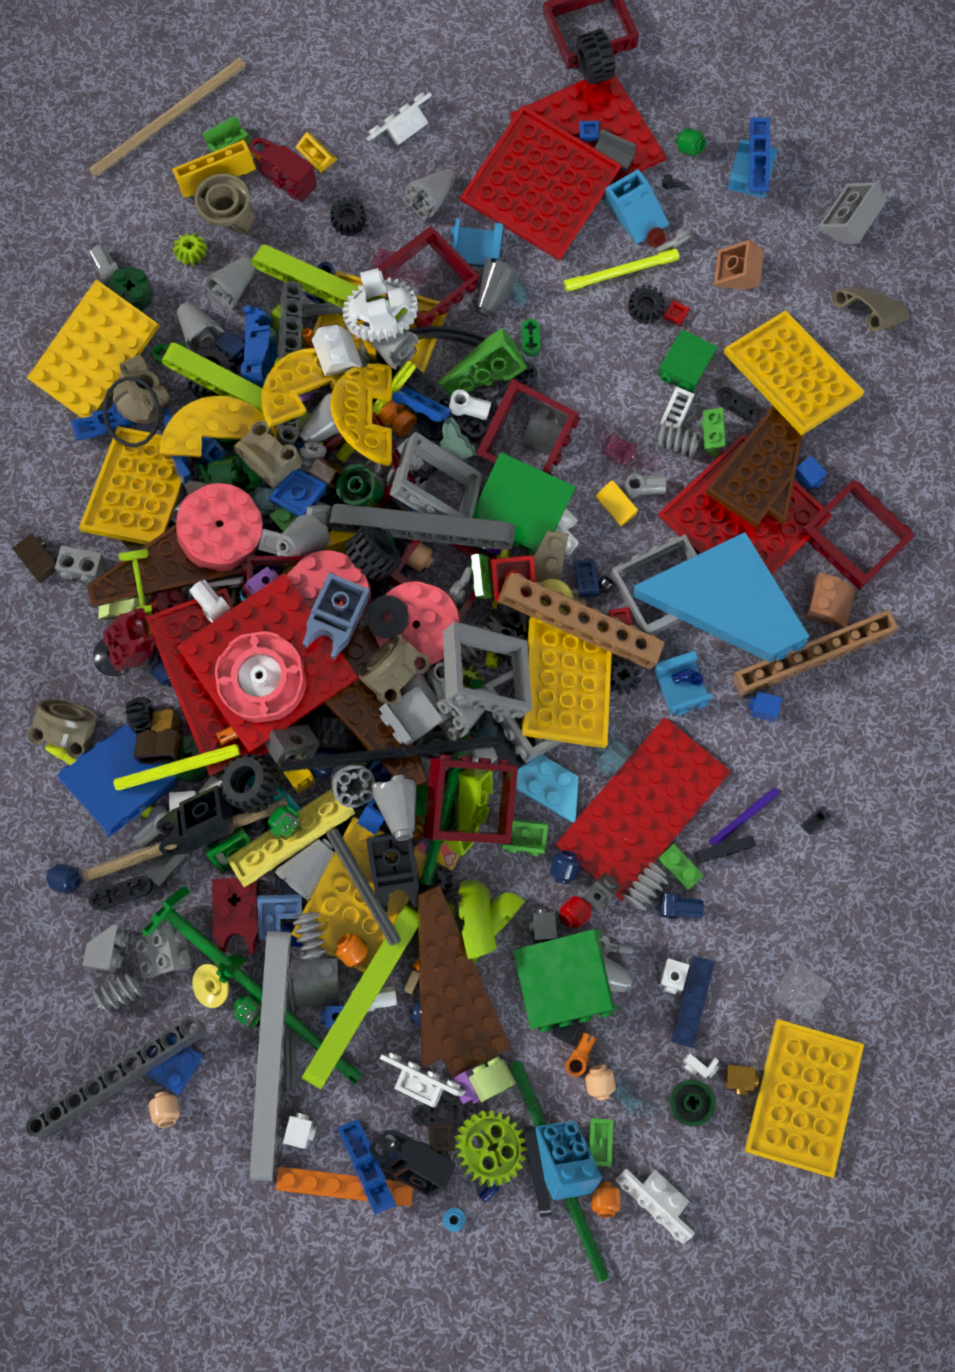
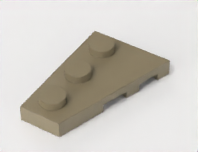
(550, 556)

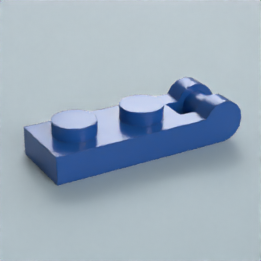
(421, 404)

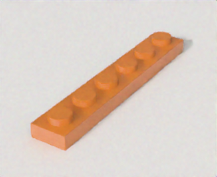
(335, 1185)

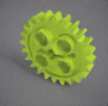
(473, 1158)

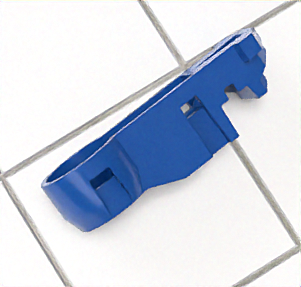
(261, 349)

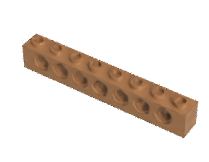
(570, 623)
(815, 653)

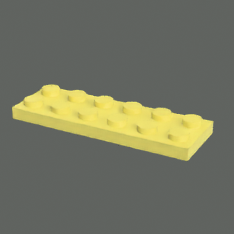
(269, 850)

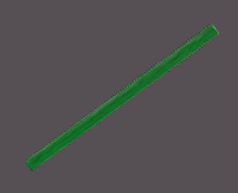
(447, 797)
(578, 1216)

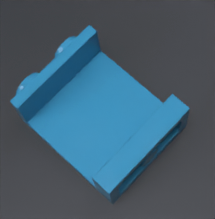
(739, 176)
(477, 244)
(682, 695)

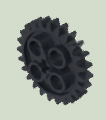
(500, 616)

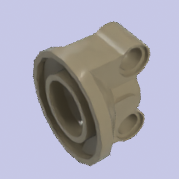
(222, 192)
(132, 400)
(266, 455)
(392, 668)
(63, 726)

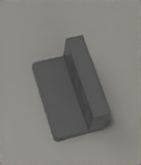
(616, 149)
(165, 867)

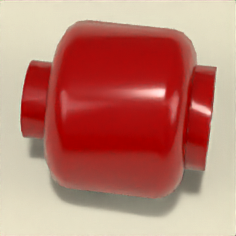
(575, 912)

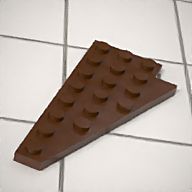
(760, 472)
(161, 571)
(360, 713)
(454, 1005)

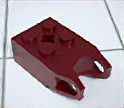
(285, 169)
(128, 640)
(238, 919)

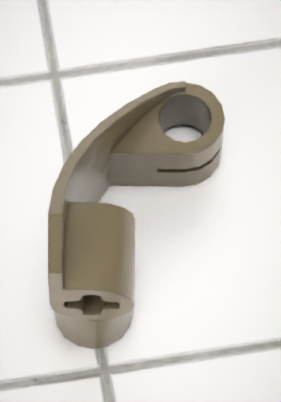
(887, 309)

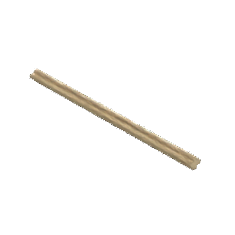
(167, 116)
(153, 852)

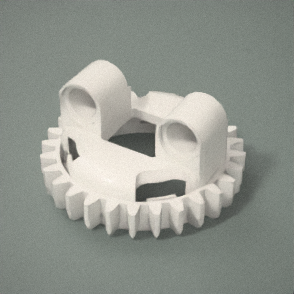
(378, 312)

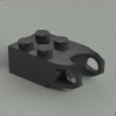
(197, 822)
(390, 874)
(414, 1163)

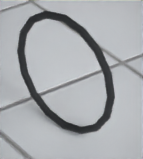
(156, 404)

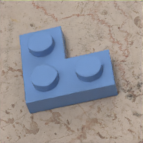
(273, 909)

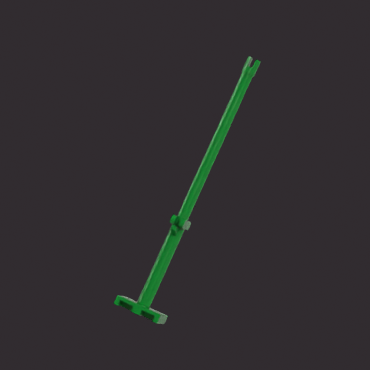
(231, 967)

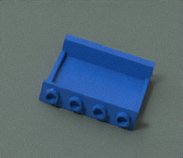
(93, 779)

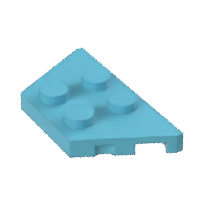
(549, 786)

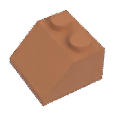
(739, 266)
(830, 601)

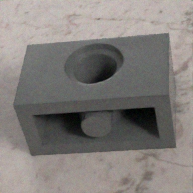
(292, 743)

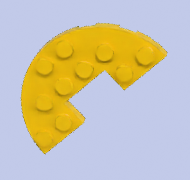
(291, 377)
(353, 410)
(208, 418)

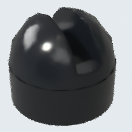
(606, 583)

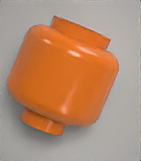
(352, 950)
(606, 1200)

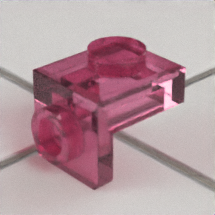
(619, 449)

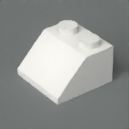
(335, 350)

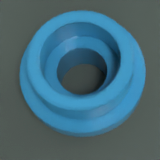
(454, 1227)

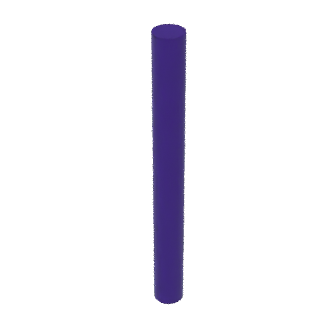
(717, 839)

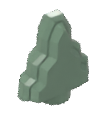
(455, 442)

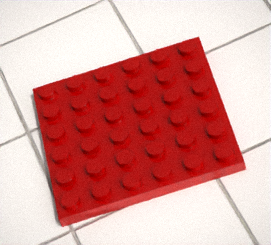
(608, 105)
(540, 183)
(711, 523)
(276, 610)

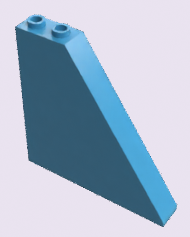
(729, 597)

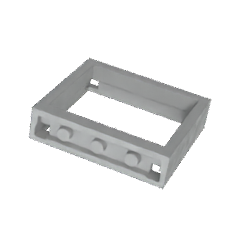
(445, 462)
(640, 561)
(460, 634)
(511, 728)

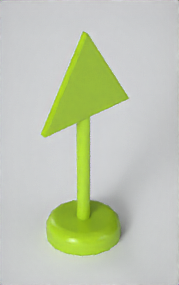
(134, 555)

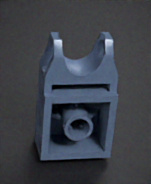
(335, 620)

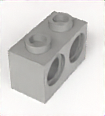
(82, 560)

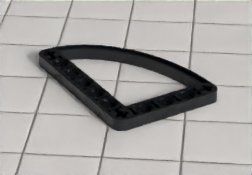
(472, 339)

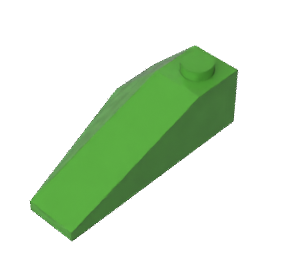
(489, 362)

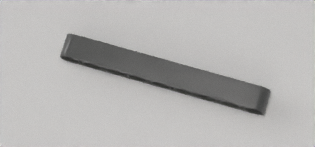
(289, 338)
(424, 526)
(105, 1077)

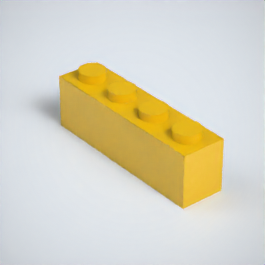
(229, 160)

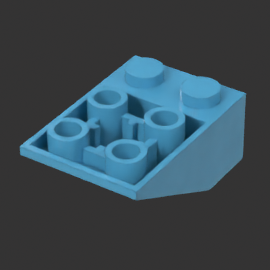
(635, 206)
(566, 1160)

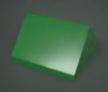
(222, 848)

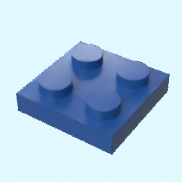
(298, 492)
(176, 1070)

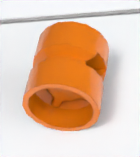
(398, 418)

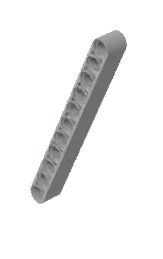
(270, 1056)

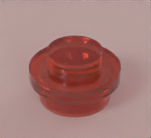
(656, 237)

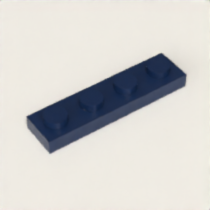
(693, 1002)

